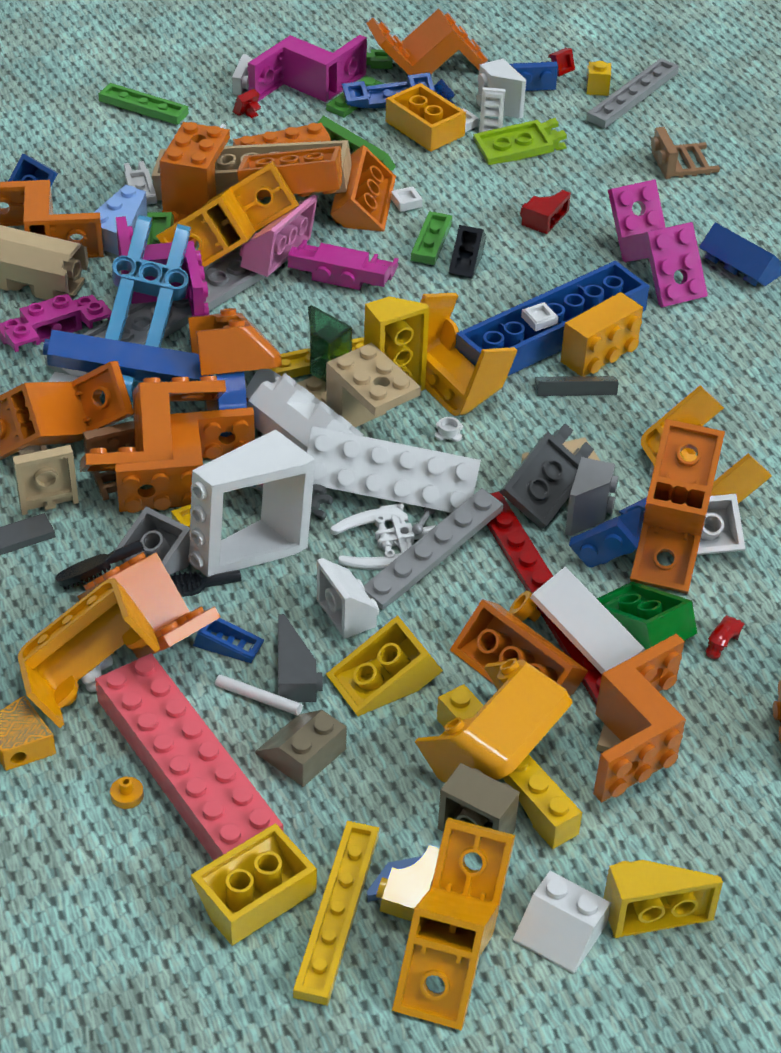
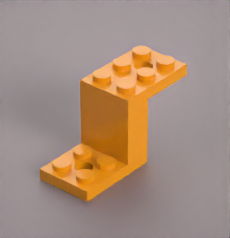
(236, 214)
(453, 924)

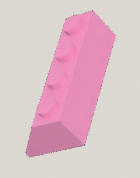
(272, 244)

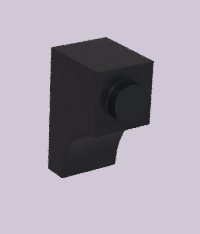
(467, 251)

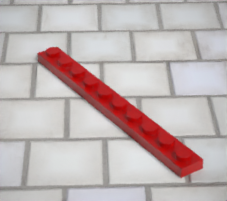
(533, 574)

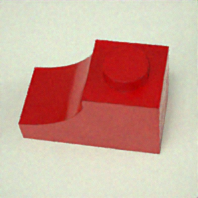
(545, 212)

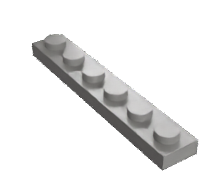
(632, 93)
(433, 548)

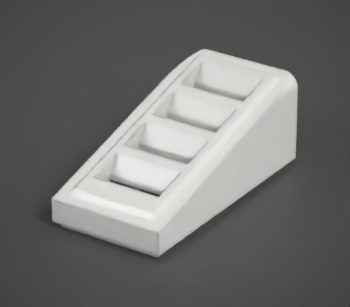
(491, 123)

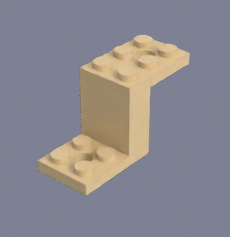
(362, 385)

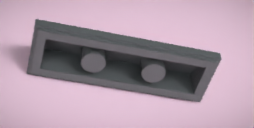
(576, 385)

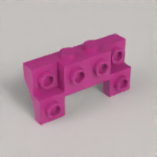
(341, 265)
(52, 314)

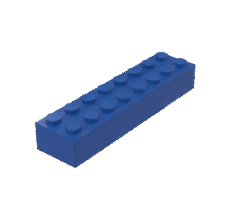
(566, 301)

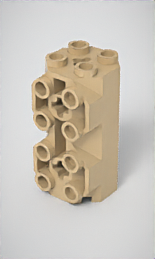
(41, 262)

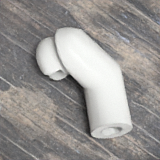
(89, 678)

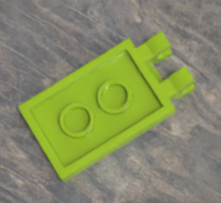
(520, 141)

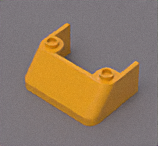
(449, 374)
(697, 410)
(78, 643)
(504, 727)

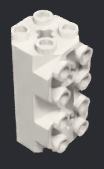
(293, 411)

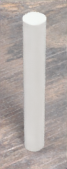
(259, 695)

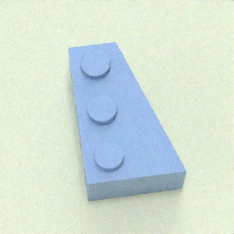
(125, 202)

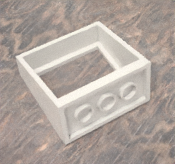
(285, 510)

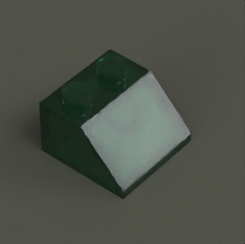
(326, 340)

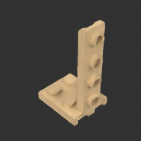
(45, 477)

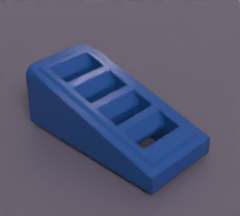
(216, 644)

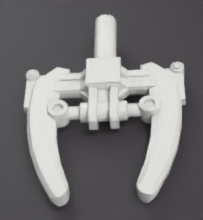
(400, 535)

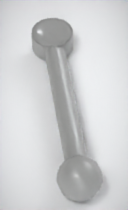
(418, 527)

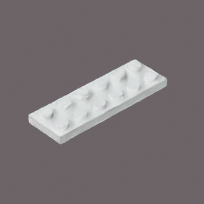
(391, 470)

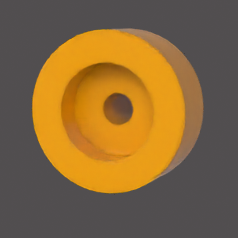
(524, 607)
(126, 792)

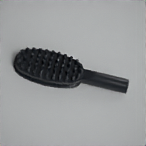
(96, 564)
(193, 583)

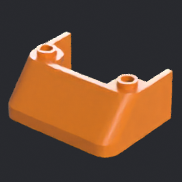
(230, 344)

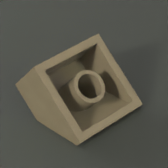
(305, 745)

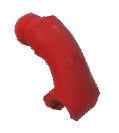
(720, 637)

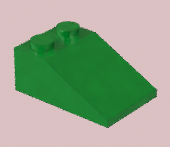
(650, 613)

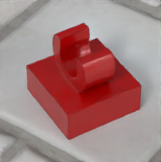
(564, 60)
(247, 103)

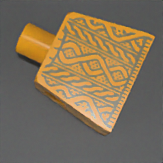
(23, 735)

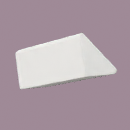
(585, 621)

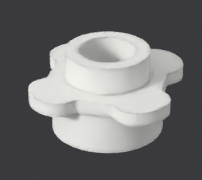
(449, 429)

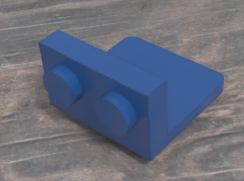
(538, 75)
(609, 539)

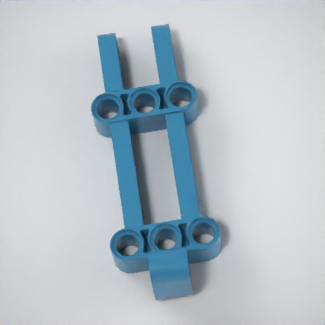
(136, 282)

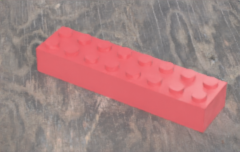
(183, 756)

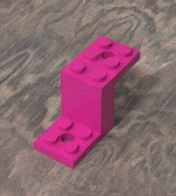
(308, 67)
(666, 247)
(159, 253)

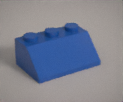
(740, 256)

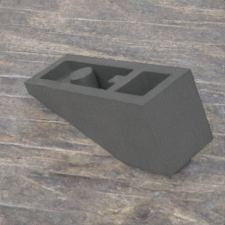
(296, 665)

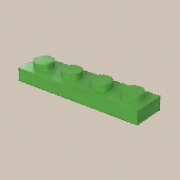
(143, 103)
(355, 142)

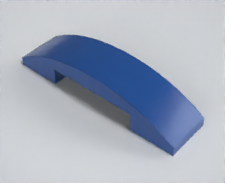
(375, 96)

